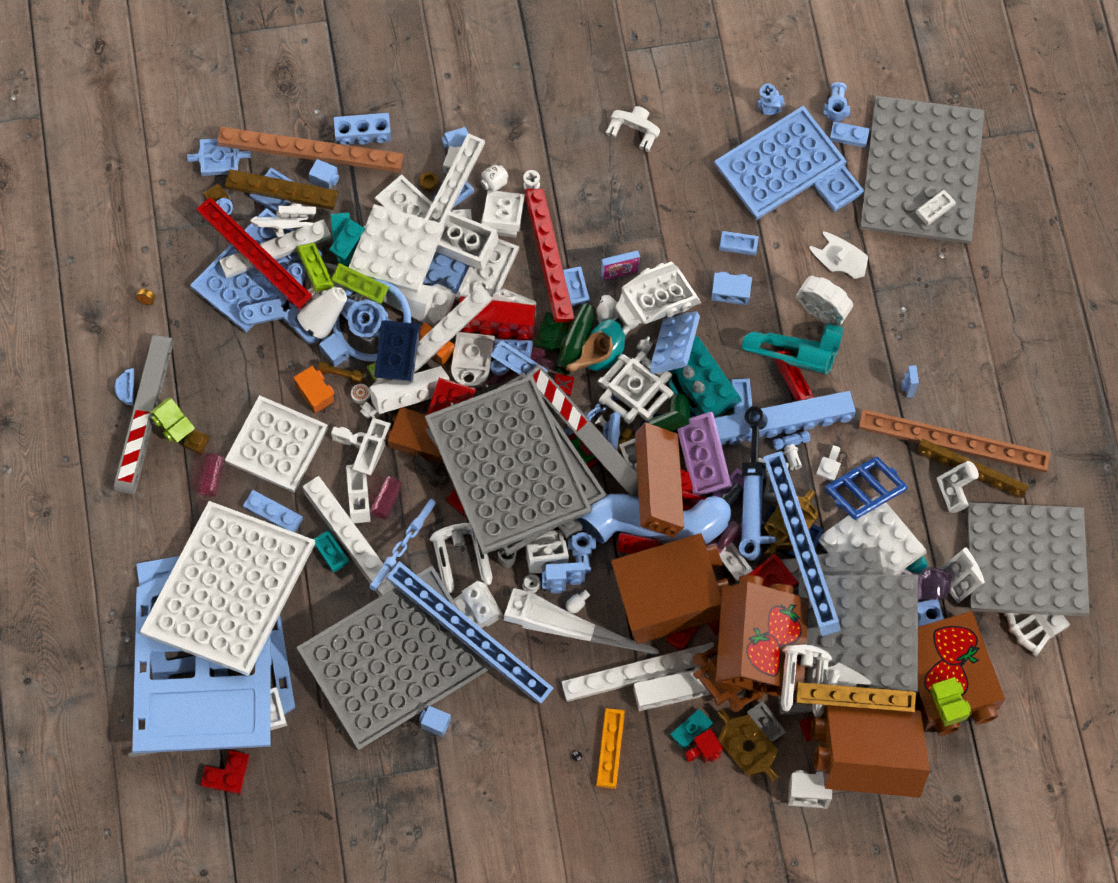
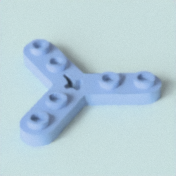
(272, 310)

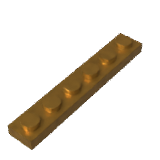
(281, 189)
(995, 478)
(855, 697)

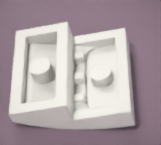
(966, 577)

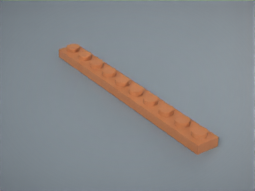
(310, 149)
(955, 440)

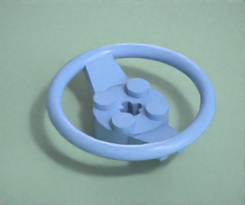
(356, 312)

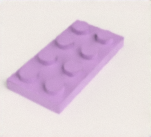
(704, 455)

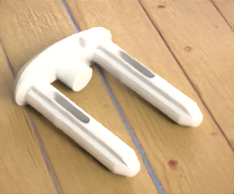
(456, 532)
(807, 654)

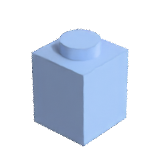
(323, 174)
(333, 349)
(435, 721)

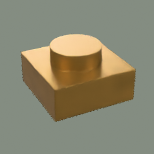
(215, 193)
(196, 441)

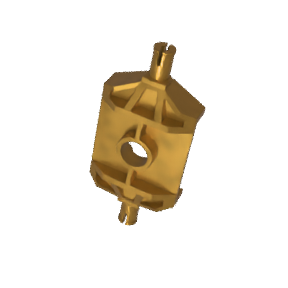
(776, 527)
(744, 729)

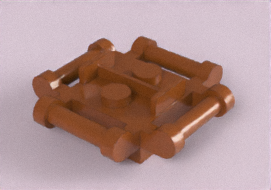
(715, 688)

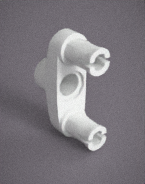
(635, 120)

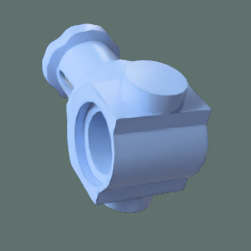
(770, 100)
(837, 102)
(582, 553)

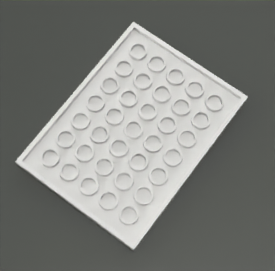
(228, 588)

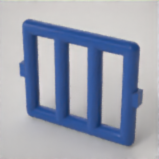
(870, 505)

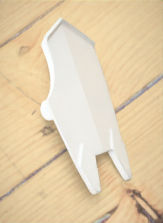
(280, 223)
(841, 256)
(838, 675)

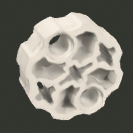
(824, 300)

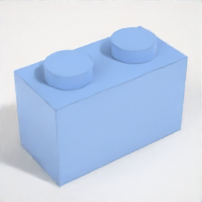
(731, 288)

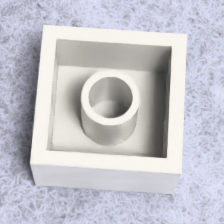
(808, 790)

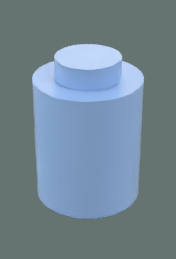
(454, 138)

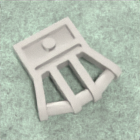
(1048, 624)

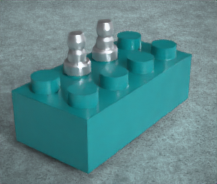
(705, 383)

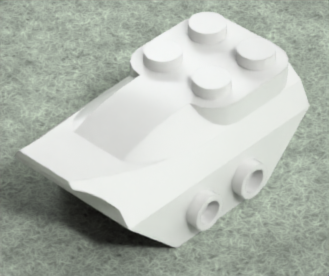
(656, 295)

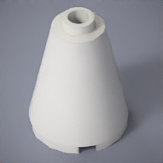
(323, 312)

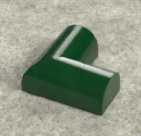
(677, 416)

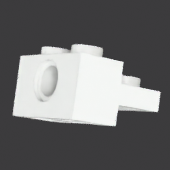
(546, 550)
(478, 604)

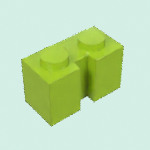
(171, 420)
(950, 702)

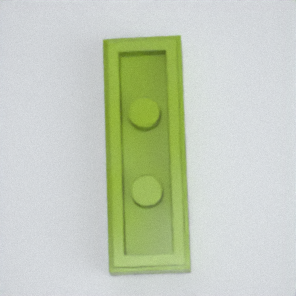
(314, 267)
(360, 283)

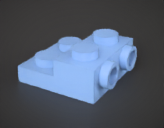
(557, 575)

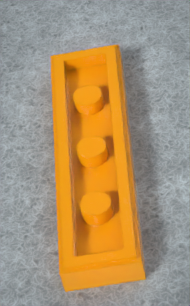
(610, 748)

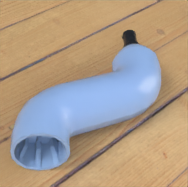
(622, 514)

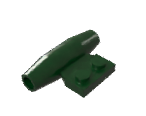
(566, 337)

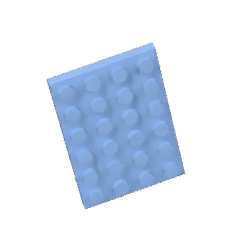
(779, 162)
(245, 288)

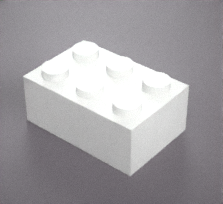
(466, 240)

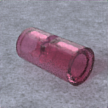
(210, 475)
(386, 497)

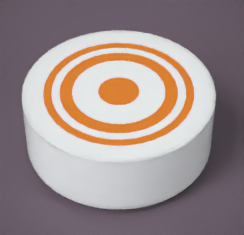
(360, 393)

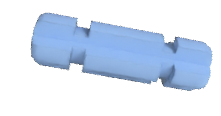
(791, 439)

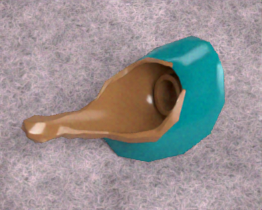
(601, 347)

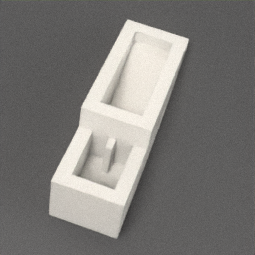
(372, 446)
(358, 495)

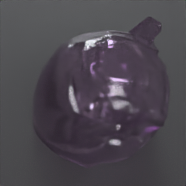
(934, 583)

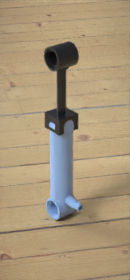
(754, 474)

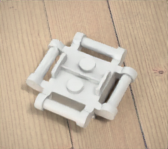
(634, 387)

